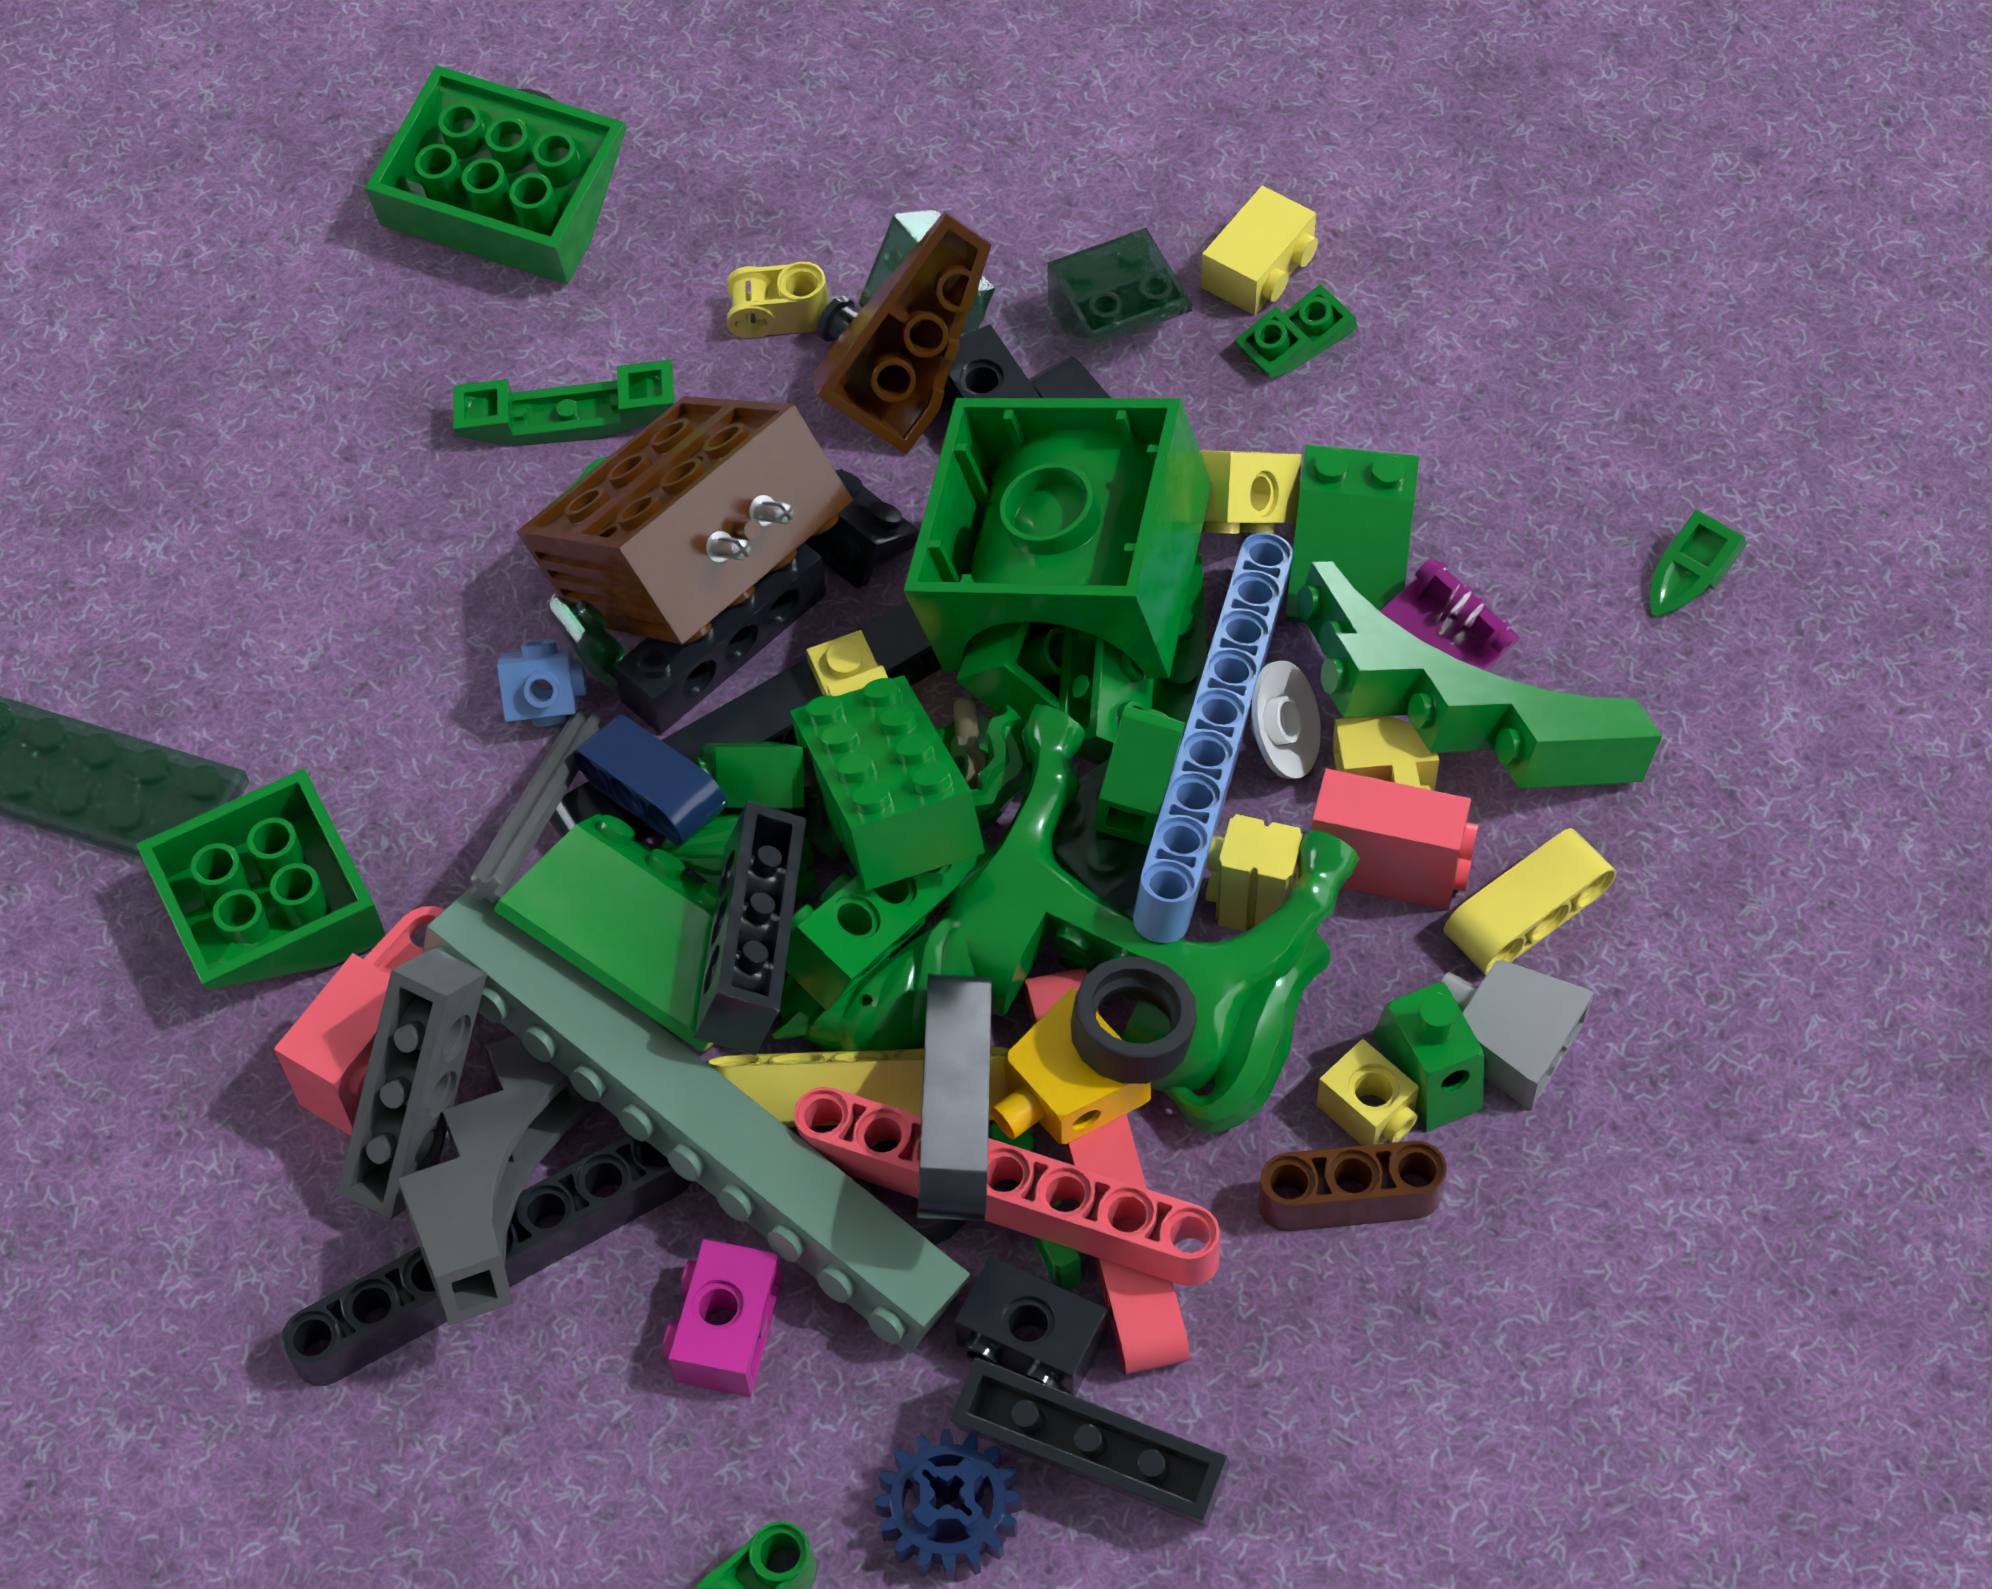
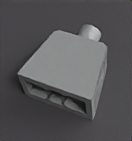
(1521, 1024)

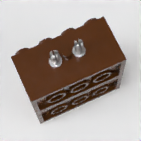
(688, 516)

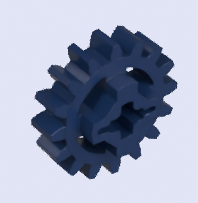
(964, 1477)

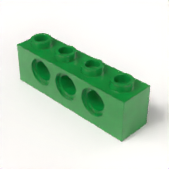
(860, 928)

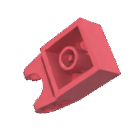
(334, 1037)

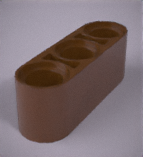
(1374, 1166)

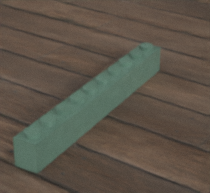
(705, 1126)

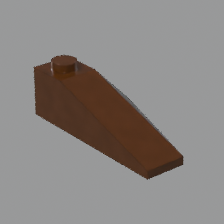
(901, 345)

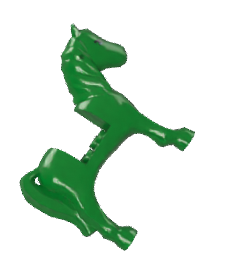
(1020, 895)

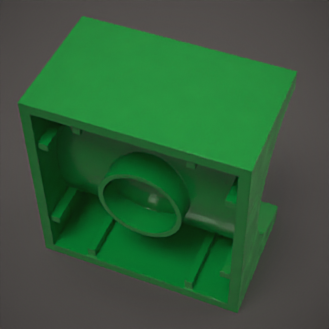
(1062, 520)

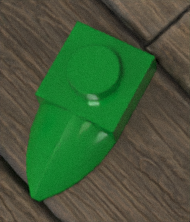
(1693, 562)

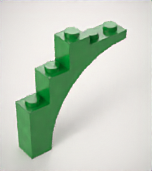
(1456, 707)

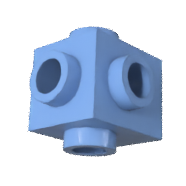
(528, 699)

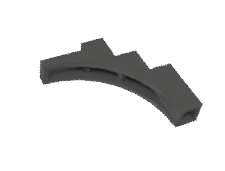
(468, 1202)

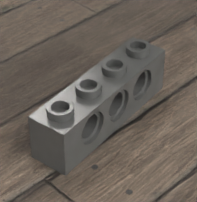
(411, 1077)

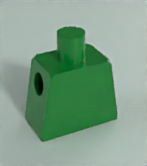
(1430, 1043)

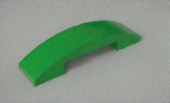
(566, 413)

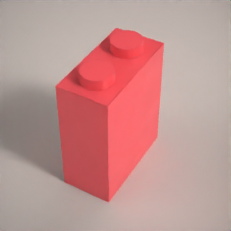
(1407, 837)

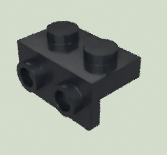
(863, 534)

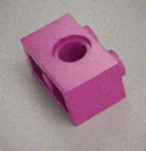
(730, 1353)

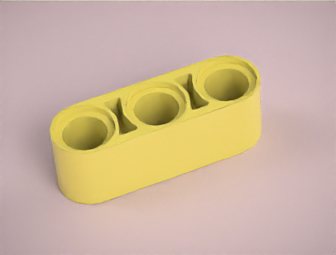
(1529, 900)

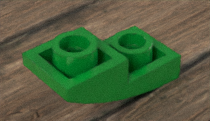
(1290, 339)

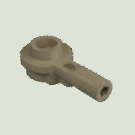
(965, 744)

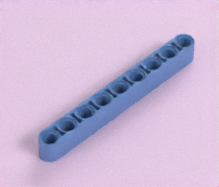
(1212, 740)

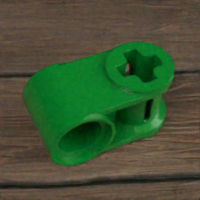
(749, 1564)

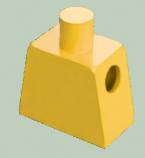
(1057, 1086)

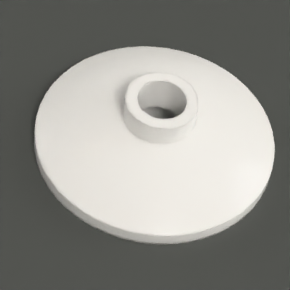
(1285, 720)

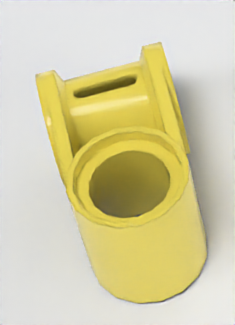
(781, 297)

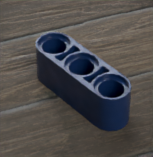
(650, 779)

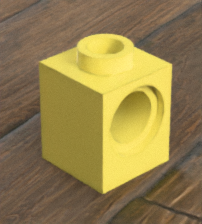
(1368, 1073)

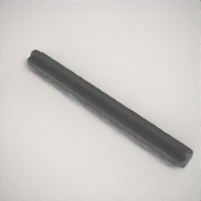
(532, 810)

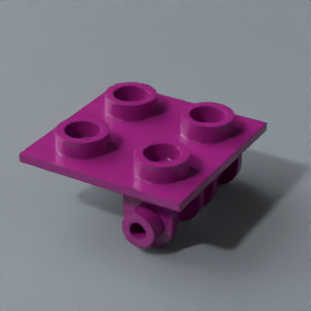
(1450, 617)

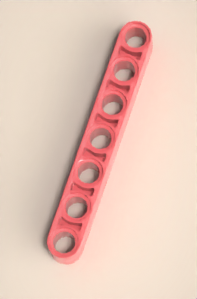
(1030, 1204)
(1139, 1305)

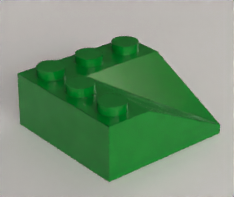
(263, 887)

